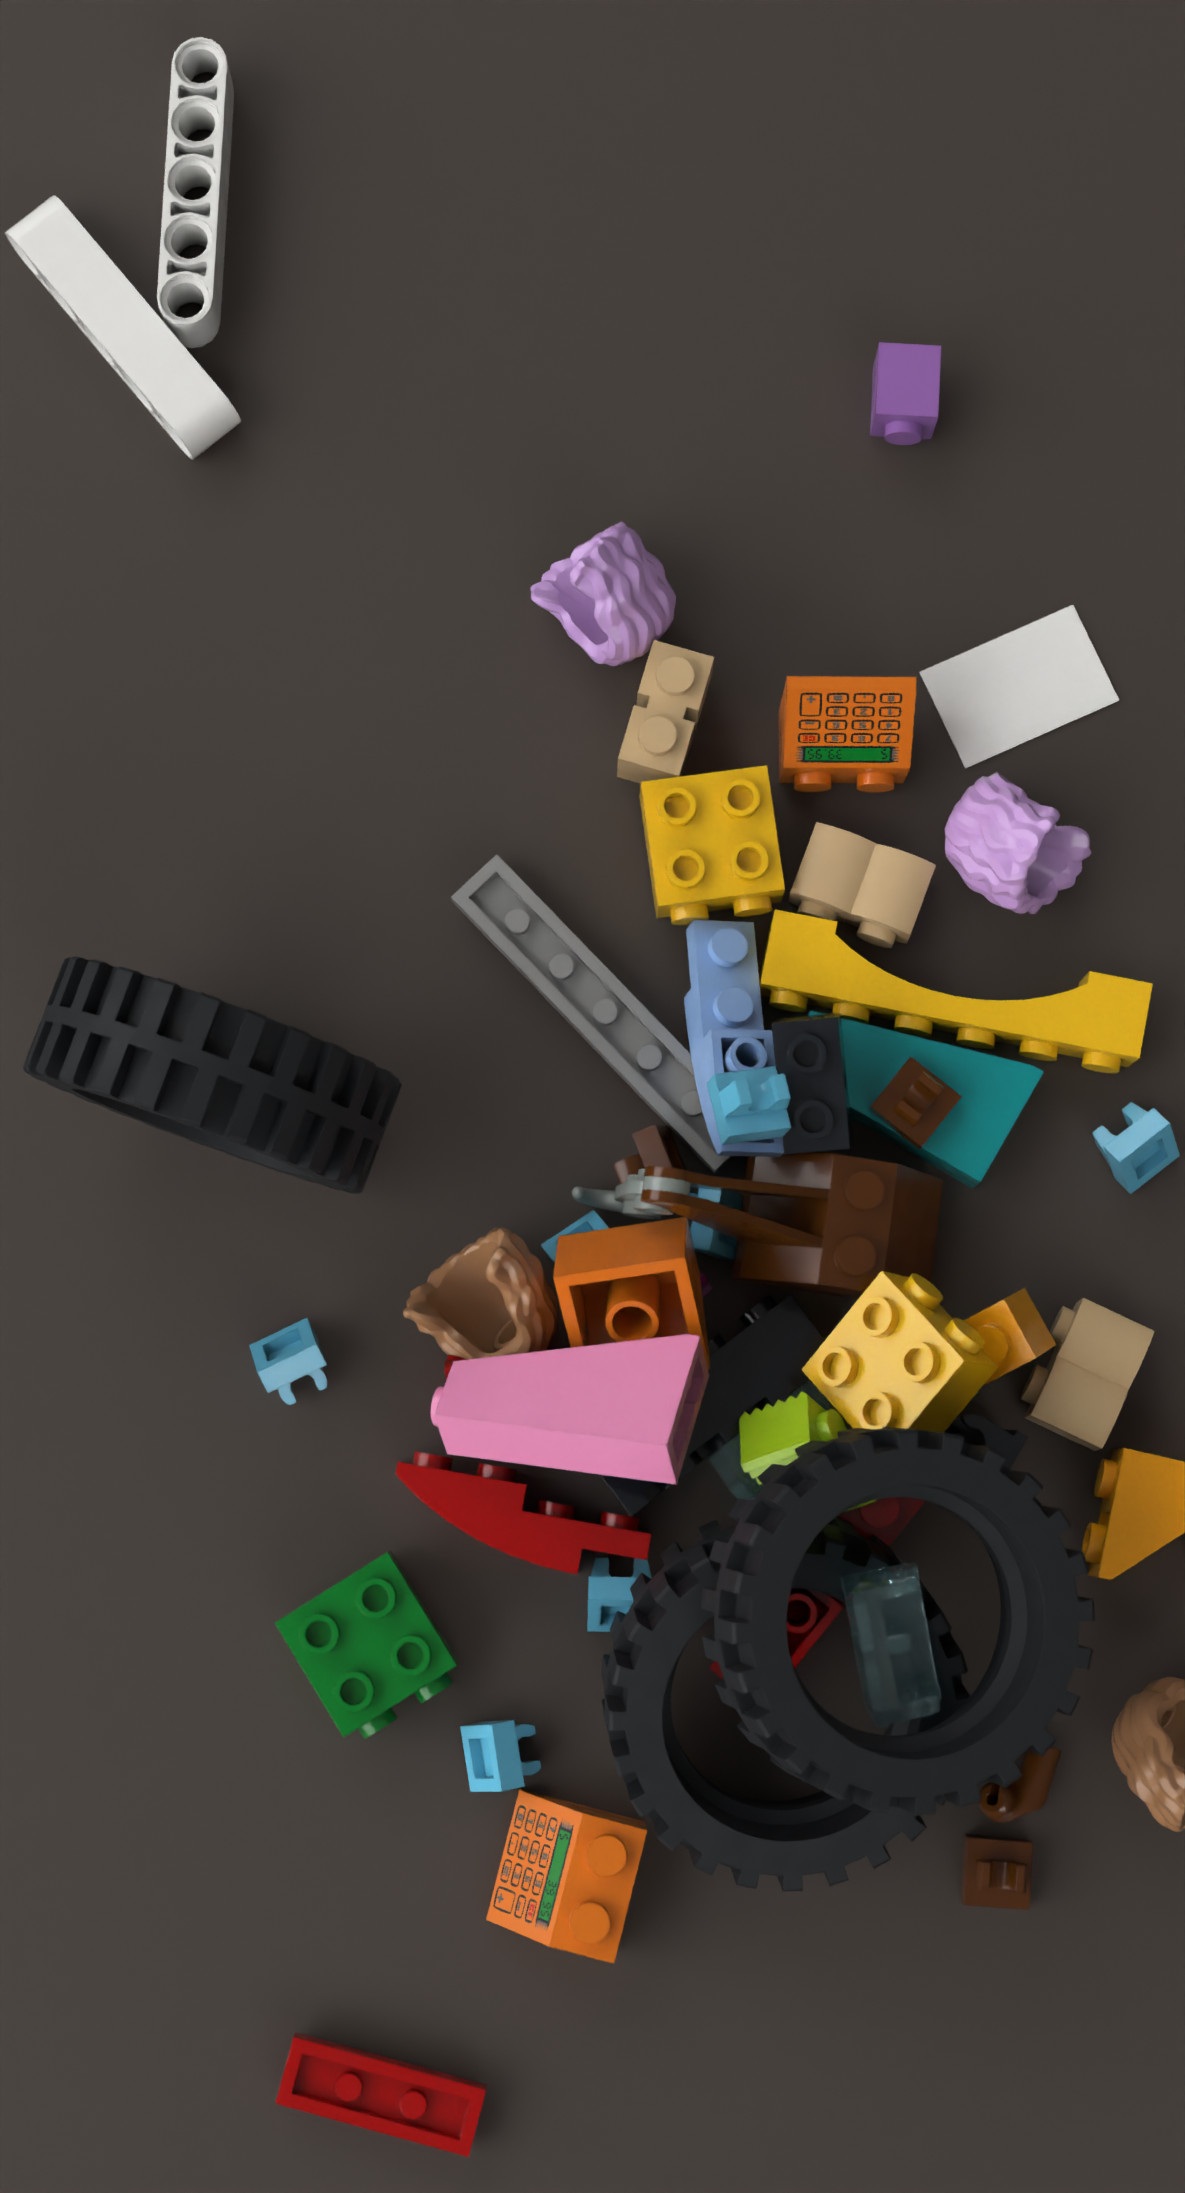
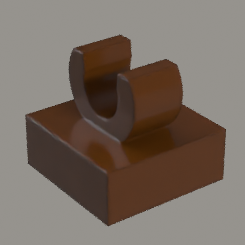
(914, 1103)
(655, 1148)
(996, 1872)

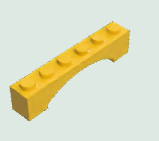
(1094, 1022)

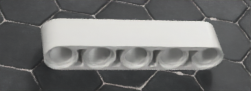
(189, 166)
(123, 327)

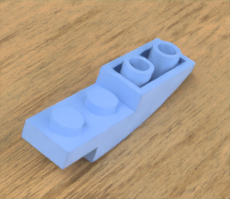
(726, 1017)

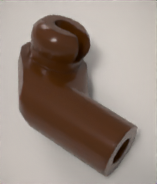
(1023, 1795)

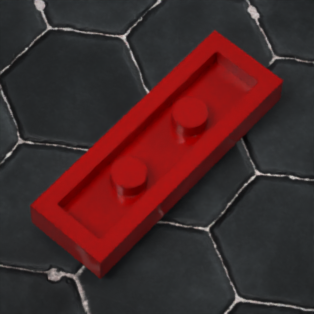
(381, 2094)

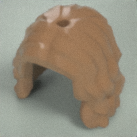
(487, 1300)
(1151, 1749)

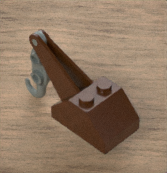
(803, 1217)

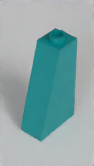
(976, 1126)

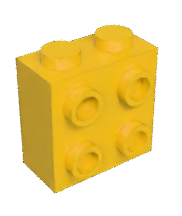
(712, 844)
(900, 1359)

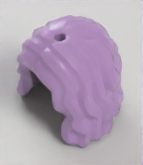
(609, 596)
(1012, 846)

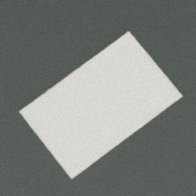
(1019, 686)

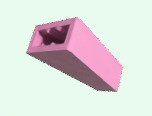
(579, 1408)

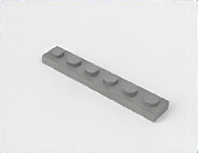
(589, 999)

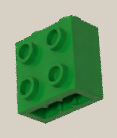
(369, 1646)

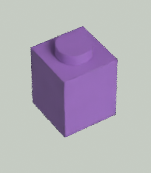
(905, 392)

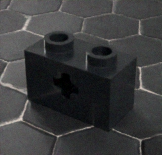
(816, 1075)

